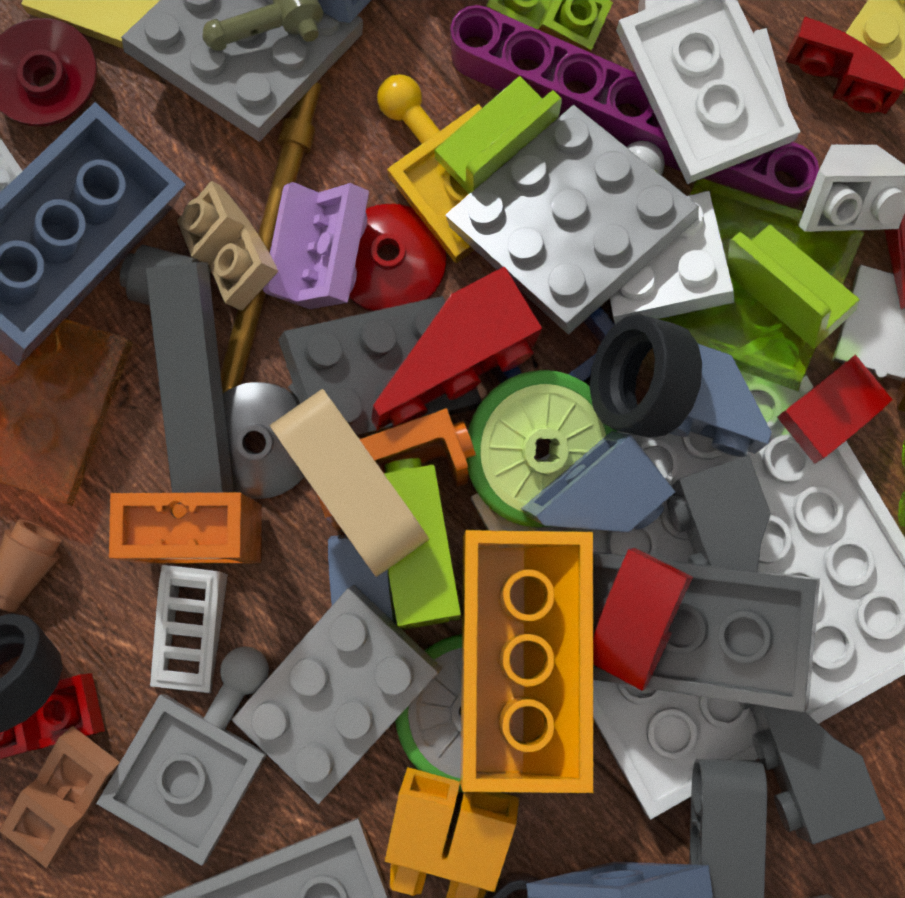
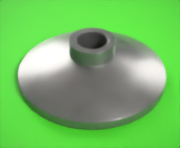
(253, 409)

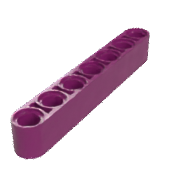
(609, 88)

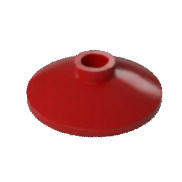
(408, 277)

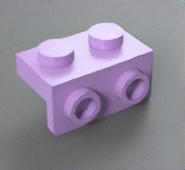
(317, 244)

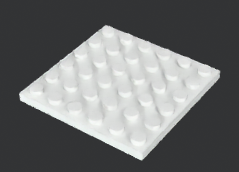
(820, 526)

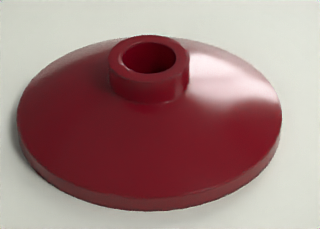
(41, 49)

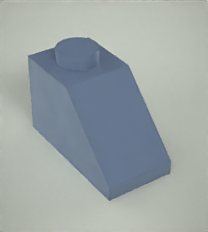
(604, 490)

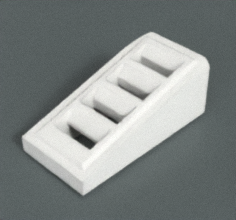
(165, 626)

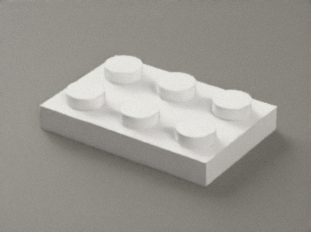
(707, 83)

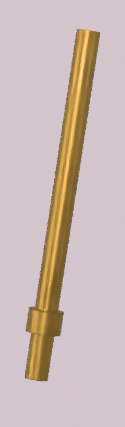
(295, 139)

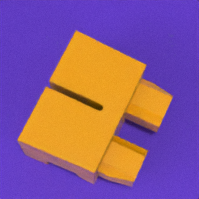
(420, 840)

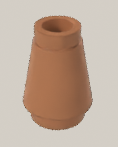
(24, 560)

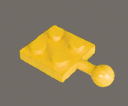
(418, 174)

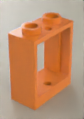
(197, 531)

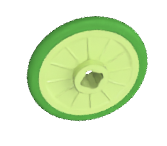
(505, 434)

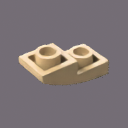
(226, 239)

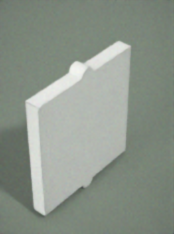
(876, 327)

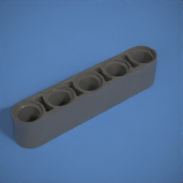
(730, 825)

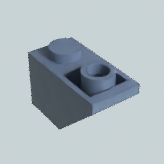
(725, 408)

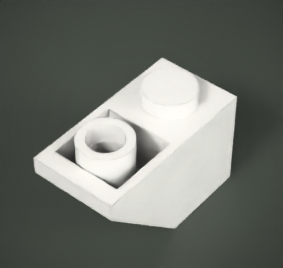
(856, 191)

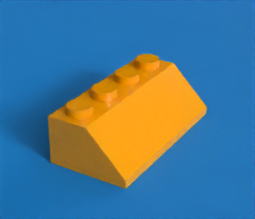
(527, 662)

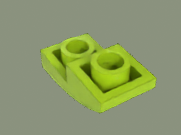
(568, 20)

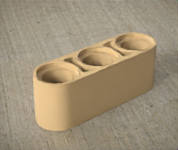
(349, 482)

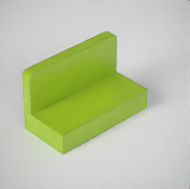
(497, 133)
(790, 284)

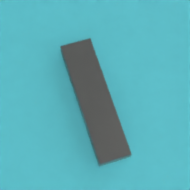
(189, 378)

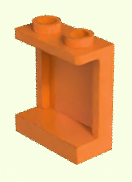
(423, 439)

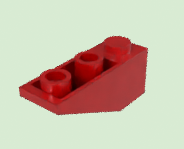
(470, 335)

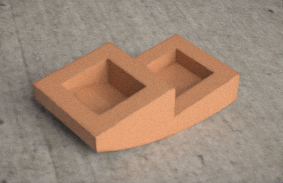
(59, 797)

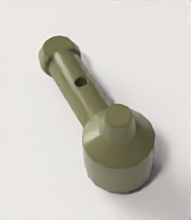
(296, 17)

